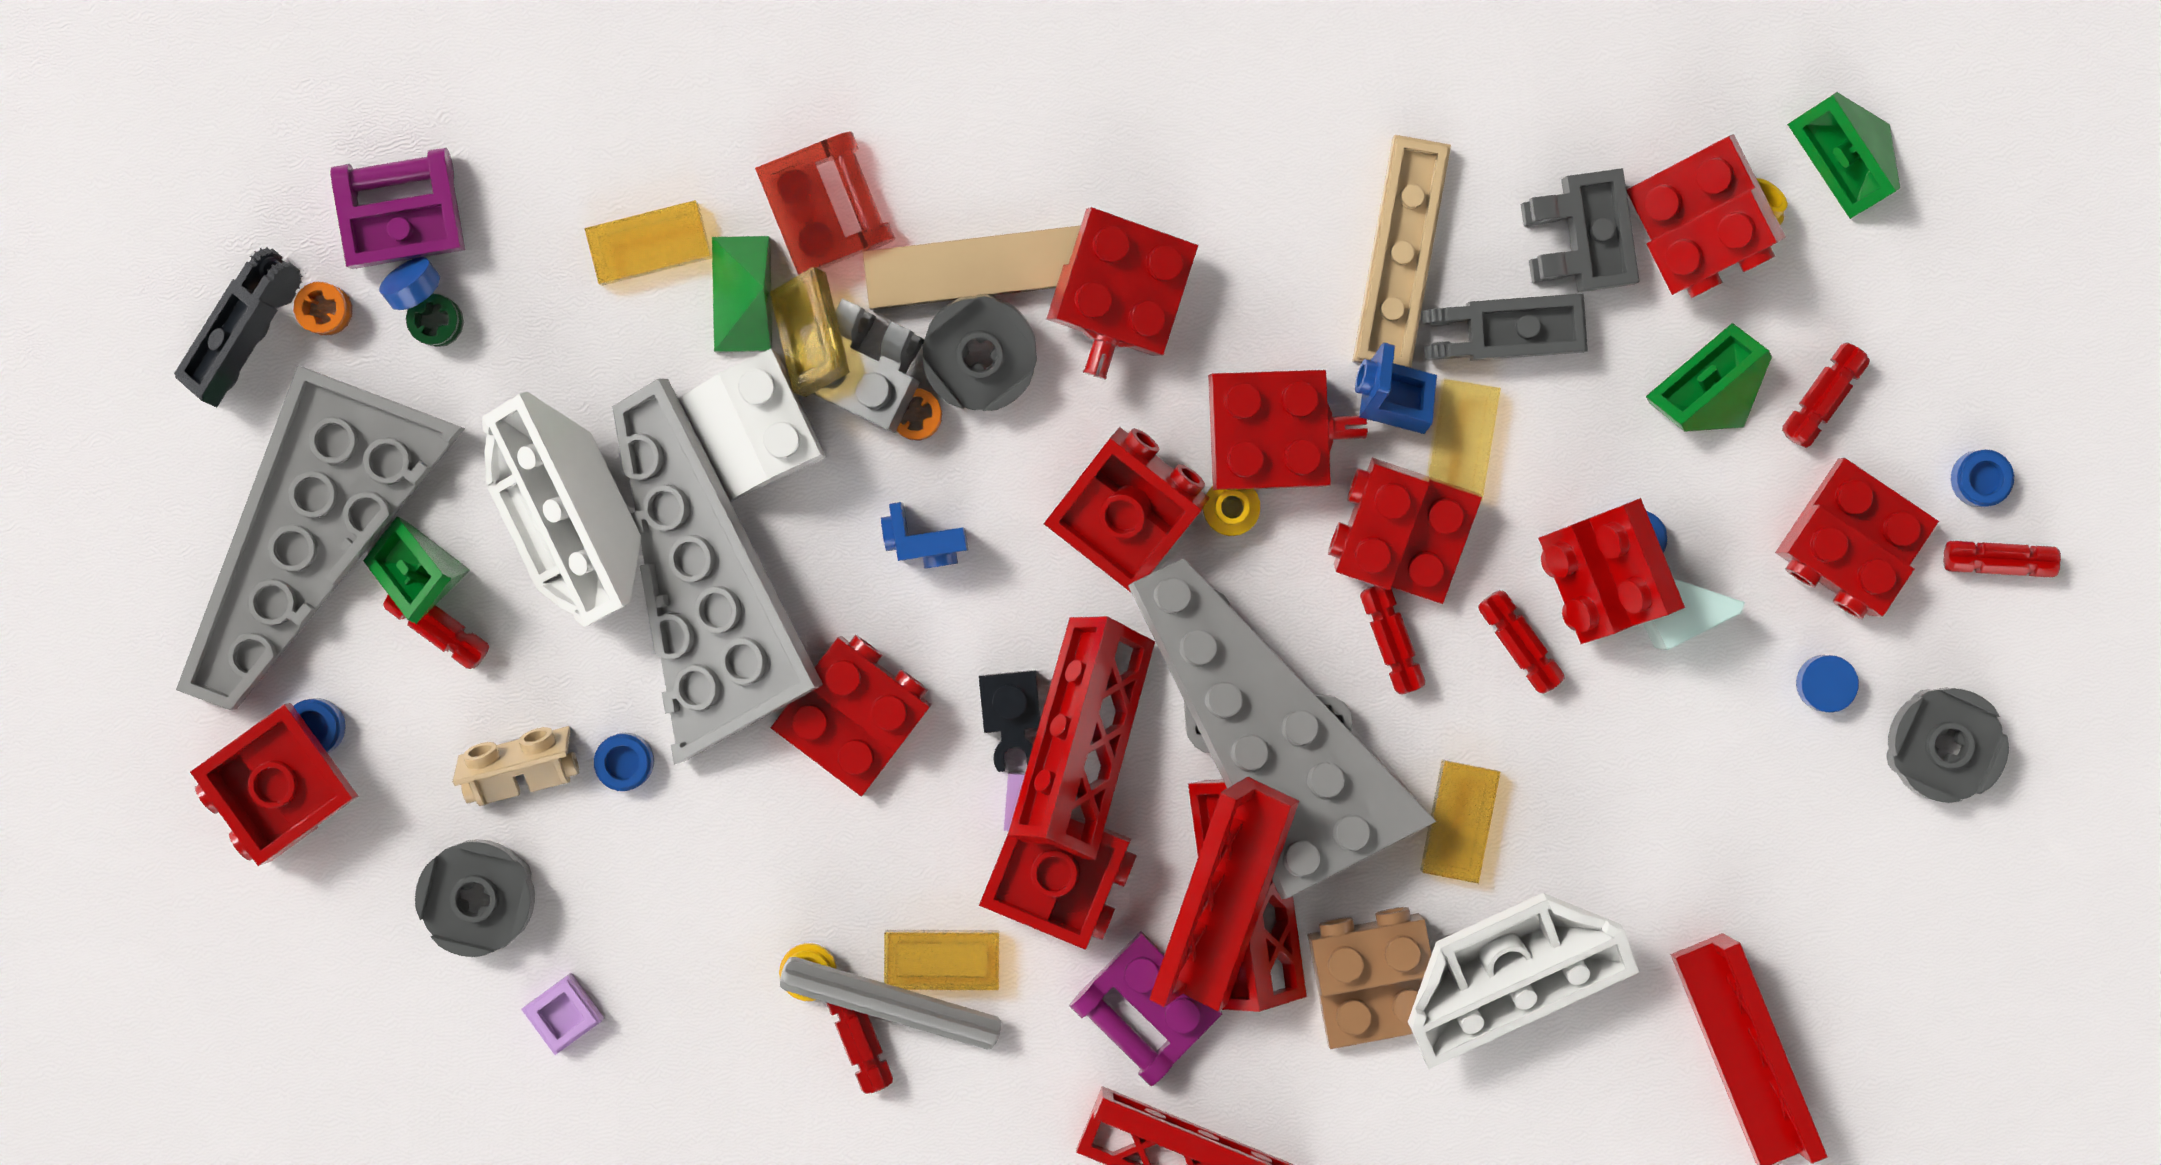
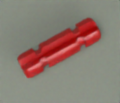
(1825, 395)
(2002, 559)
(446, 635)
(1393, 639)
(1521, 642)
(862, 1048)

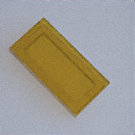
(648, 243)
(809, 332)
(1463, 434)
(1463, 817)
(942, 959)

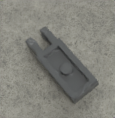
(1513, 328)

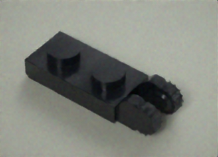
(237, 325)

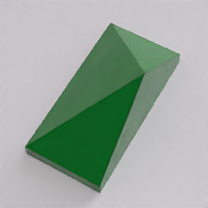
(1849, 151)
(742, 294)
(1715, 384)
(413, 569)

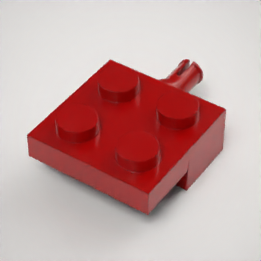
(1121, 287)
(1274, 429)

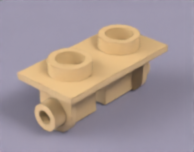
(490, 769)

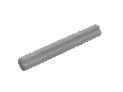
(890, 1003)

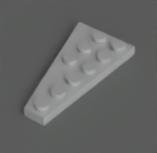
(319, 501)
(707, 596)
(1274, 730)

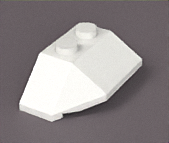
(561, 507)
(1514, 973)

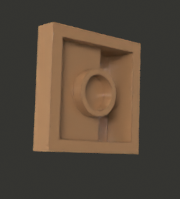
(1369, 975)

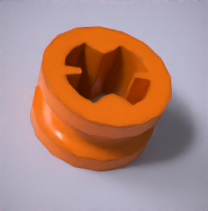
(307, 296)
(930, 424)

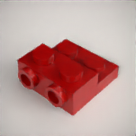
(1706, 217)
(1128, 507)
(1404, 530)
(1856, 540)
(1610, 572)
(855, 716)
(272, 785)
(1058, 889)

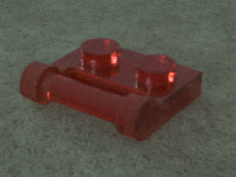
(806, 210)

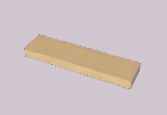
(1402, 248)
(967, 267)

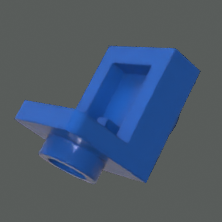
(1395, 392)
(934, 548)

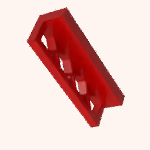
(1073, 729)
(1225, 894)
(1253, 984)
(1747, 1051)
(1164, 1130)

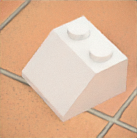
(752, 425)

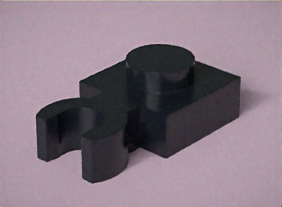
(1010, 707)

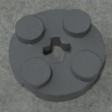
(975, 386)
(1977, 730)
(447, 915)

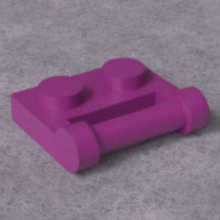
(402, 226)
(1134, 976)

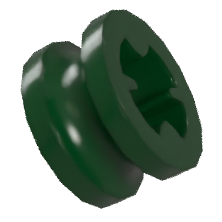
(446, 333)

